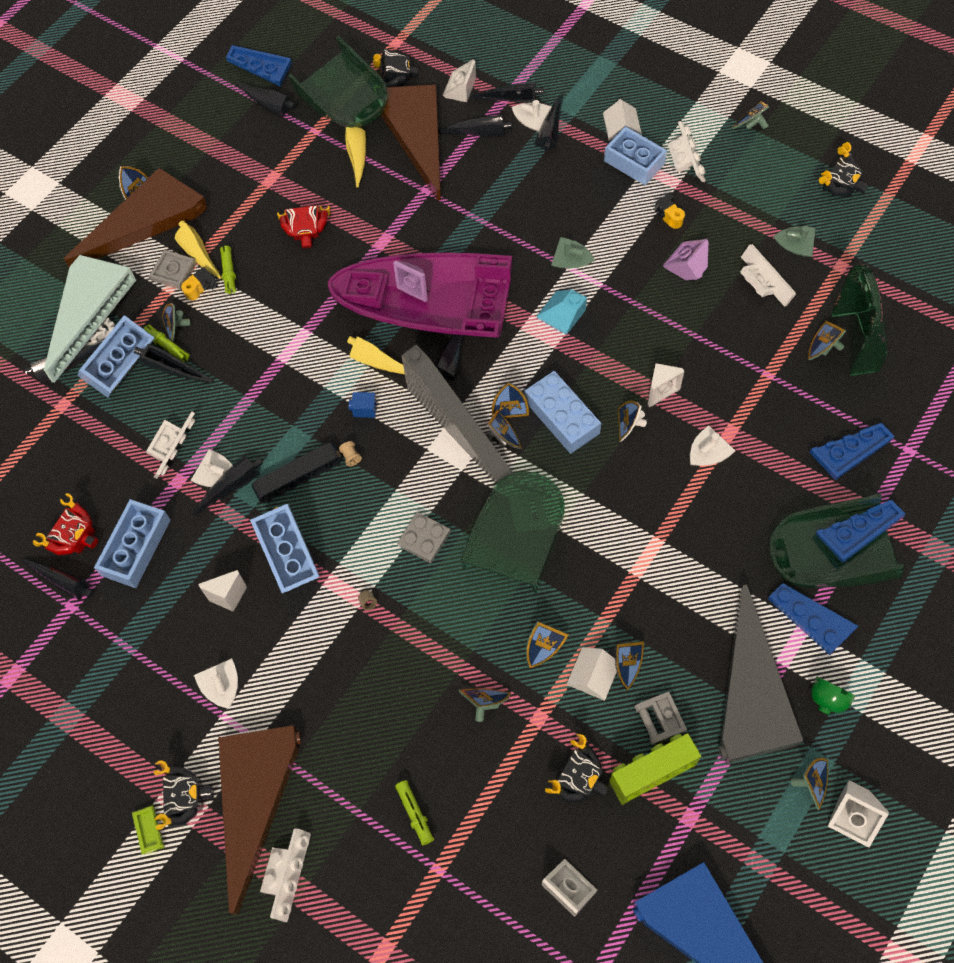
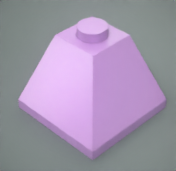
(689, 260)
(410, 279)

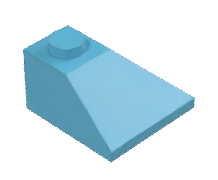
(563, 310)

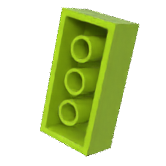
(654, 768)

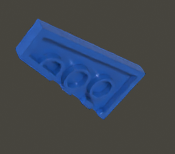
(260, 63)
(849, 451)
(855, 533)
(817, 621)

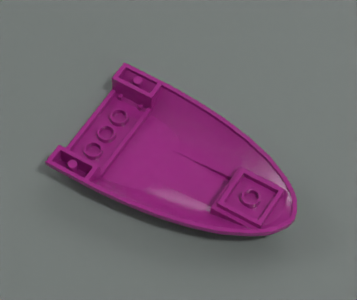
(463, 292)

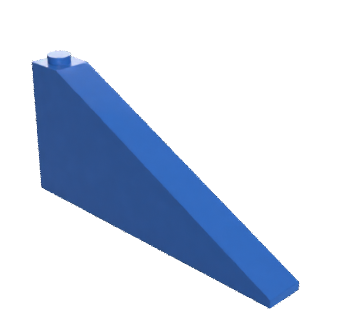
(696, 919)

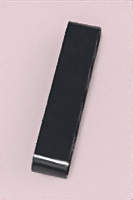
(296, 472)

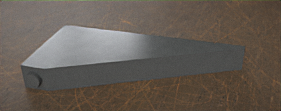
(442, 403)
(756, 704)

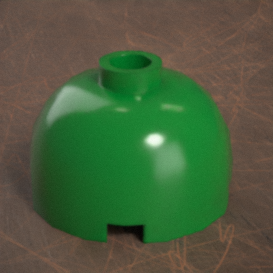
(830, 697)

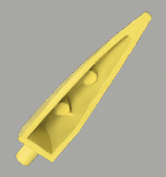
(356, 149)
(194, 247)
(371, 355)

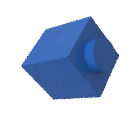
(363, 404)

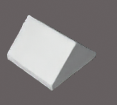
(461, 82)
(619, 116)
(664, 383)
(225, 590)
(593, 672)
(569, 887)

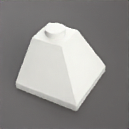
(858, 814)

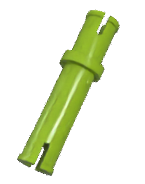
(228, 274)
(161, 340)
(424, 835)

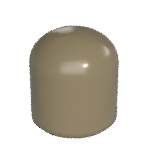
(365, 596)

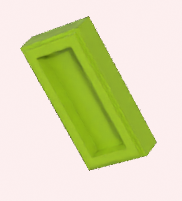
(148, 836)

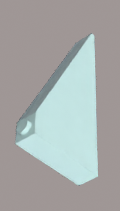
(87, 299)

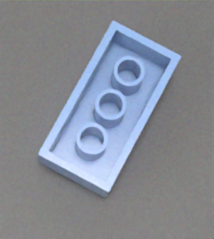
(115, 356)
(562, 412)
(132, 543)
(285, 548)

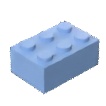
(635, 155)

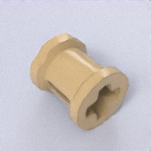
(350, 453)

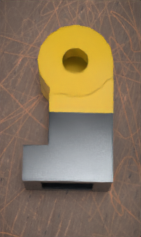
(669, 212)
(197, 284)

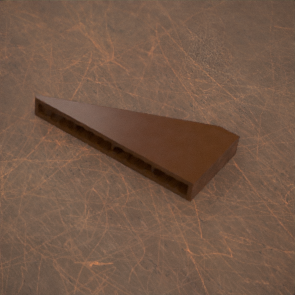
(414, 122)
(147, 212)
(252, 784)

